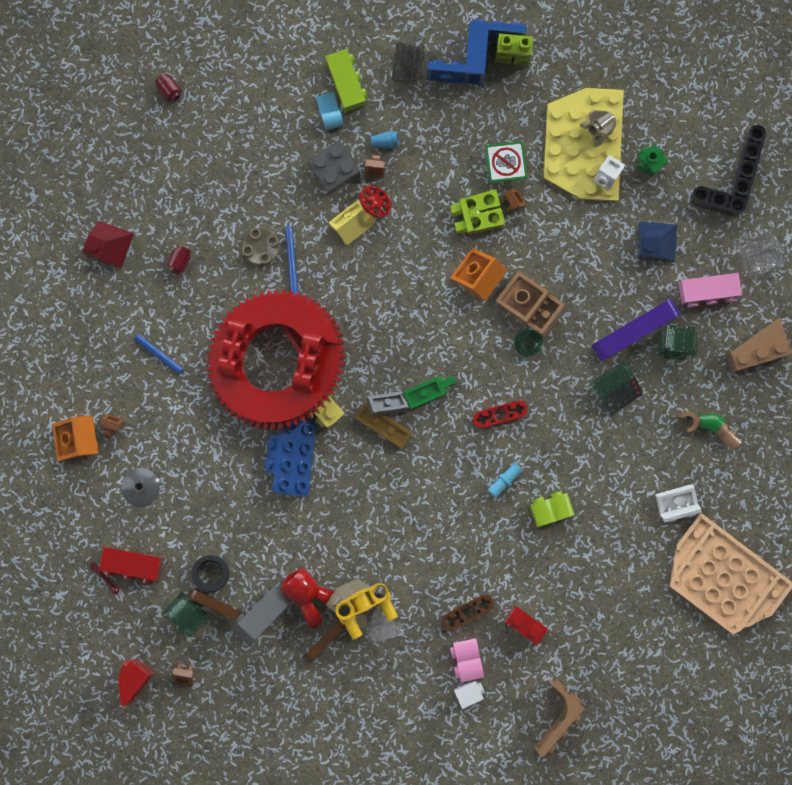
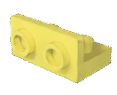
(329, 415)

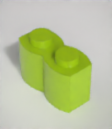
(552, 509)

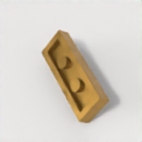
(384, 426)

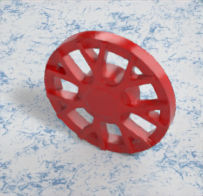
(375, 201)

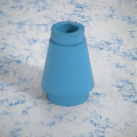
(385, 140)

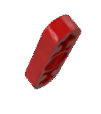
(512, 406)

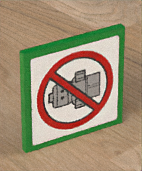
(506, 162)

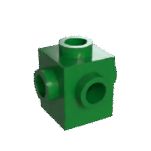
(651, 160)

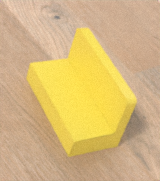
(352, 222)

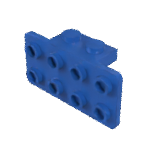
(291, 458)

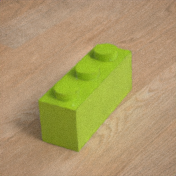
(346, 80)

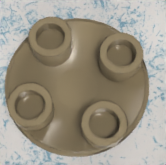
(260, 246)

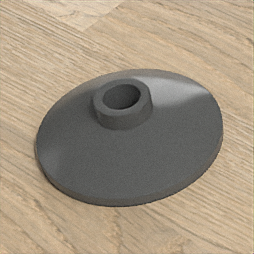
(147, 493)

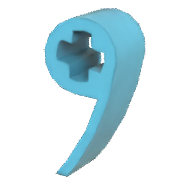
(329, 111)

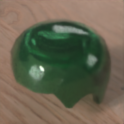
(528, 342)

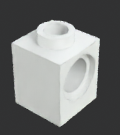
(469, 693)

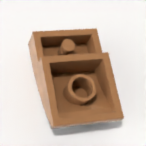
(531, 304)

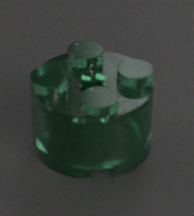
(678, 342)
(185, 614)

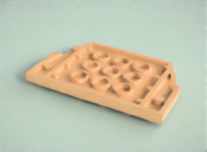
(725, 577)

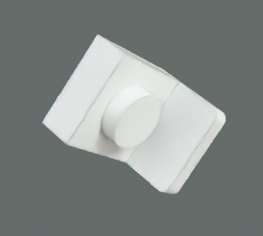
(608, 172)

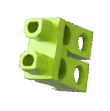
(513, 45)
(479, 213)

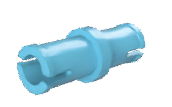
(505, 480)

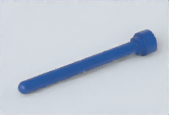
(291, 259)

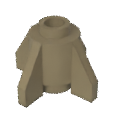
(599, 125)

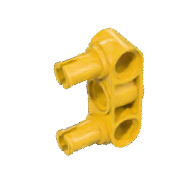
(361, 602)

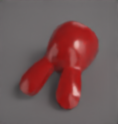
(302, 589)

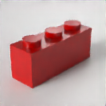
(130, 564)

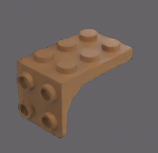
(569, 716)

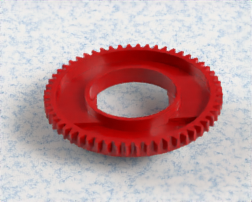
(316, 364)

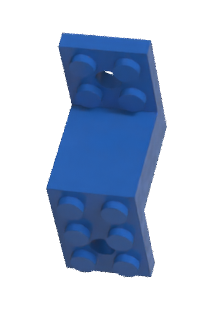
(474, 70)

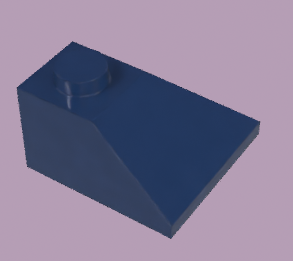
(657, 241)

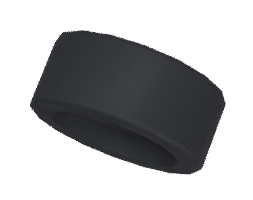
(196, 568)

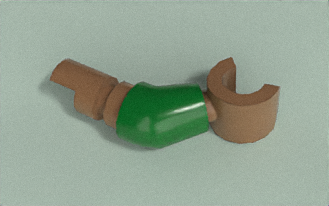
(713, 423)

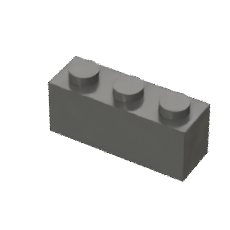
(260, 615)

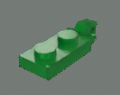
(428, 391)

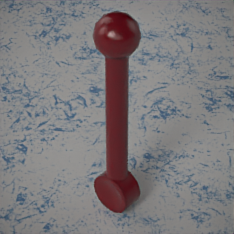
(94, 566)

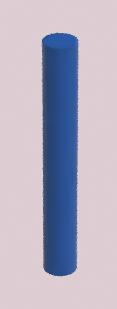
(157, 353)

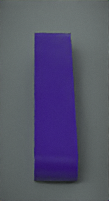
(636, 329)

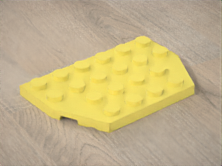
(570, 152)

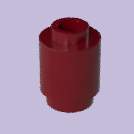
(168, 88)
(179, 260)

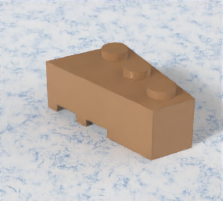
(761, 348)

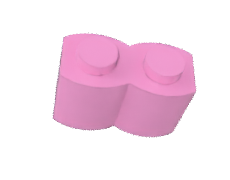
(467, 659)

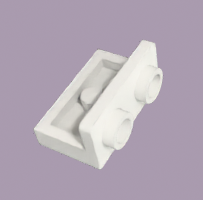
(678, 503)

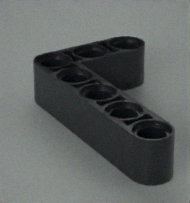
(740, 178)

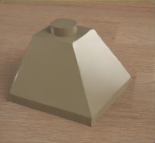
(344, 592)

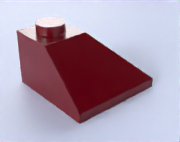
(108, 244)

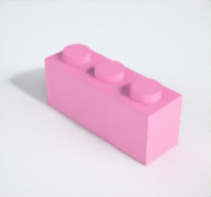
(710, 290)

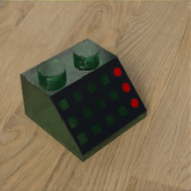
(617, 387)

